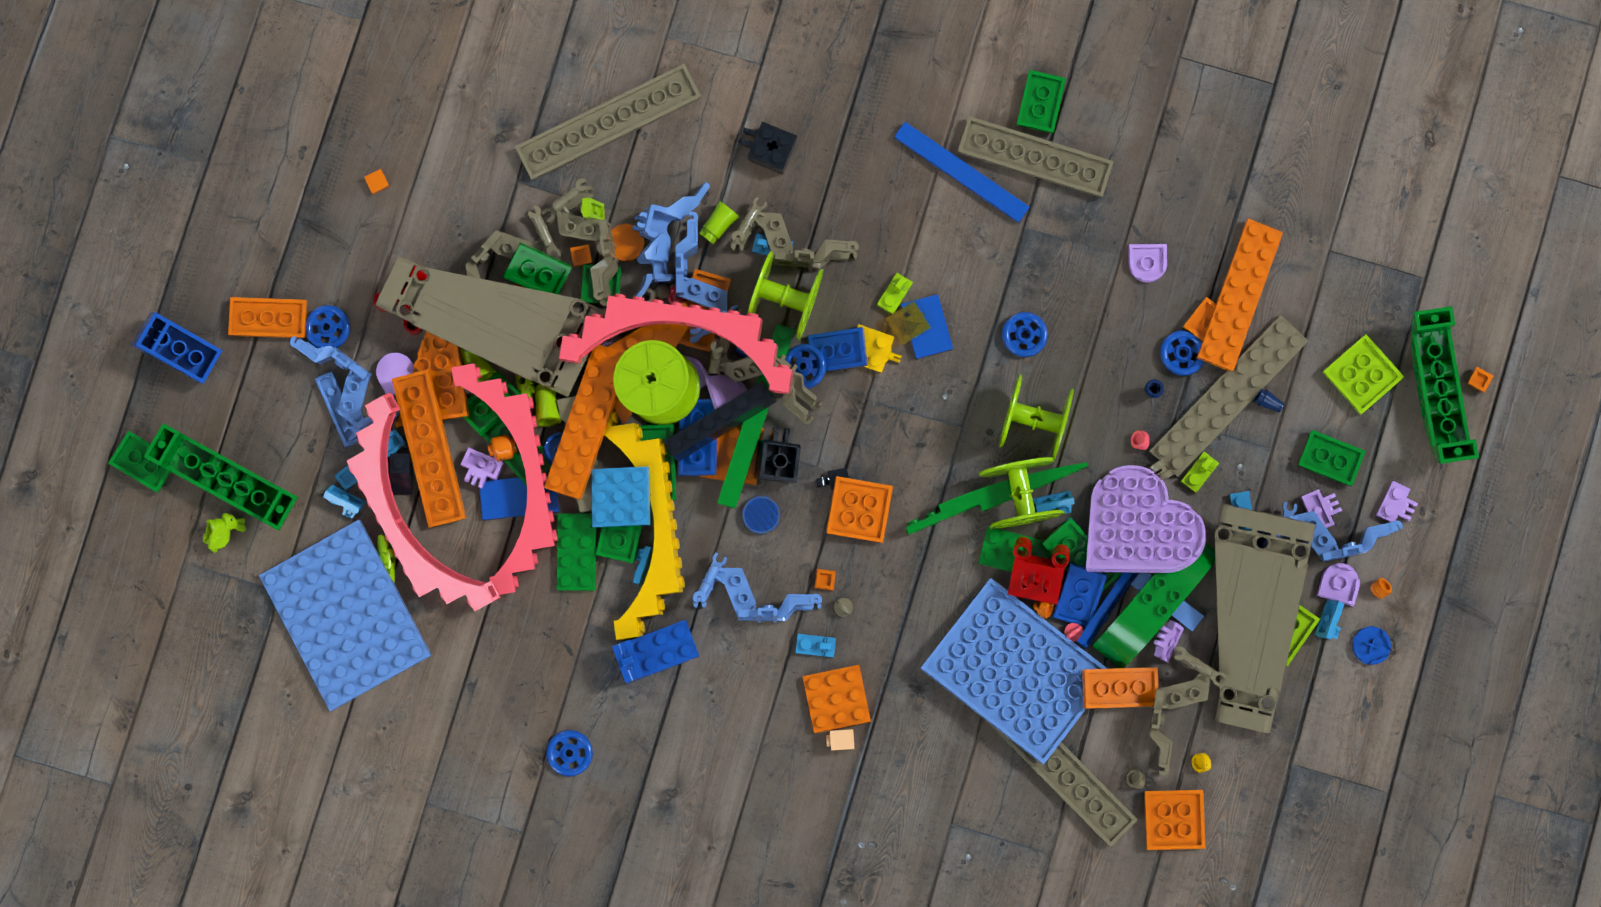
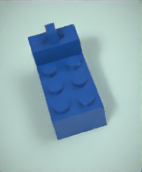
(176, 347)
(655, 652)

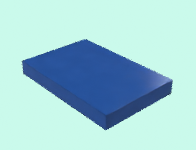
(937, 337)
(841, 348)
(1079, 595)

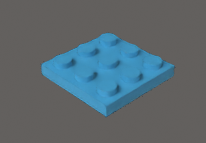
(620, 497)

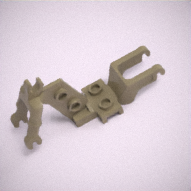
(590, 230)
(506, 244)
(781, 245)
(746, 368)
(1179, 696)

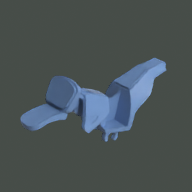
(654, 228)

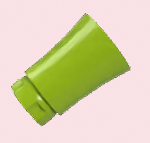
(718, 222)
(486, 369)
(546, 407)

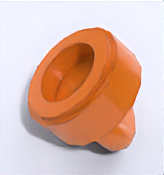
(1381, 588)
(1045, 609)

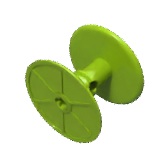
(785, 295)
(656, 382)
(1037, 417)
(1021, 492)

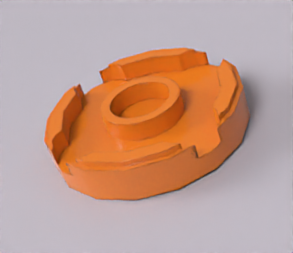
(628, 243)

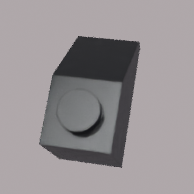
(401, 473)

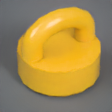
(1201, 762)

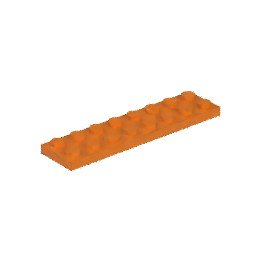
(1239, 295)
(585, 425)
(429, 448)

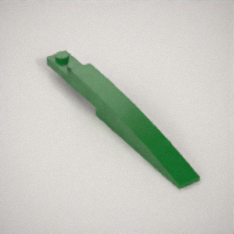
(750, 434)
(989, 496)

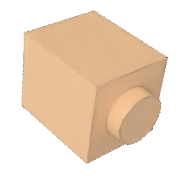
(840, 740)

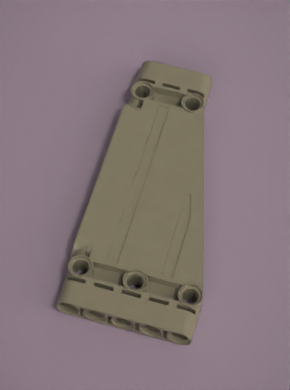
(491, 319)
(1256, 609)

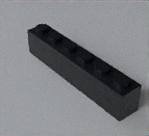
(720, 421)

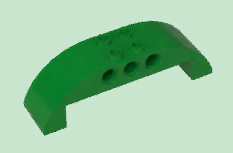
(1440, 386)
(221, 477)
(1151, 610)

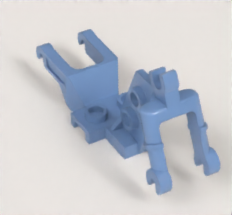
(693, 289)
(354, 387)
(1325, 544)
(743, 599)

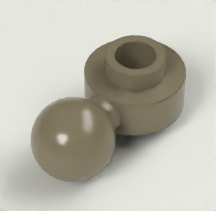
(661, 291)

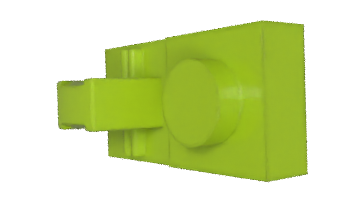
(592, 209)
(894, 293)
(1199, 472)

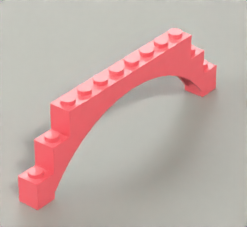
(626, 314)
(517, 416)
(373, 480)

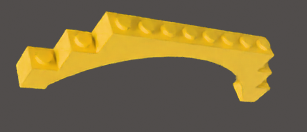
(665, 565)

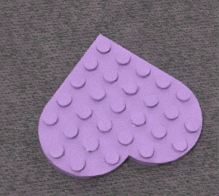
(1139, 527)

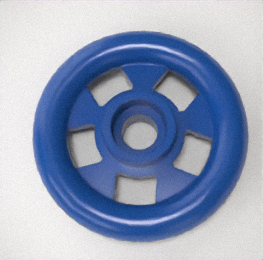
(330, 311)
(1027, 318)
(815, 354)
(1173, 366)
(583, 762)

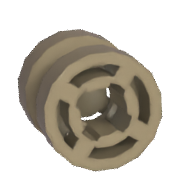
(1165, 473)

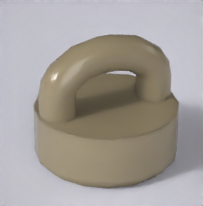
(843, 607)
(1135, 778)

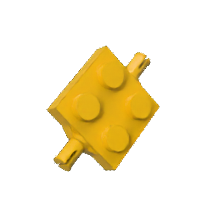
(878, 349)

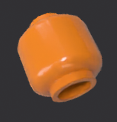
(502, 447)

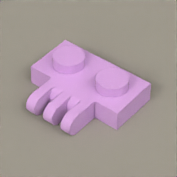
(480, 467)
(1396, 503)
(1321, 506)
(1167, 641)

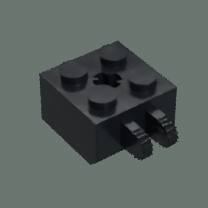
(760, 151)
(787, 454)

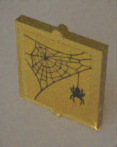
(908, 323)

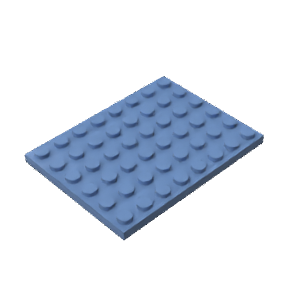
(345, 615)
(1013, 670)

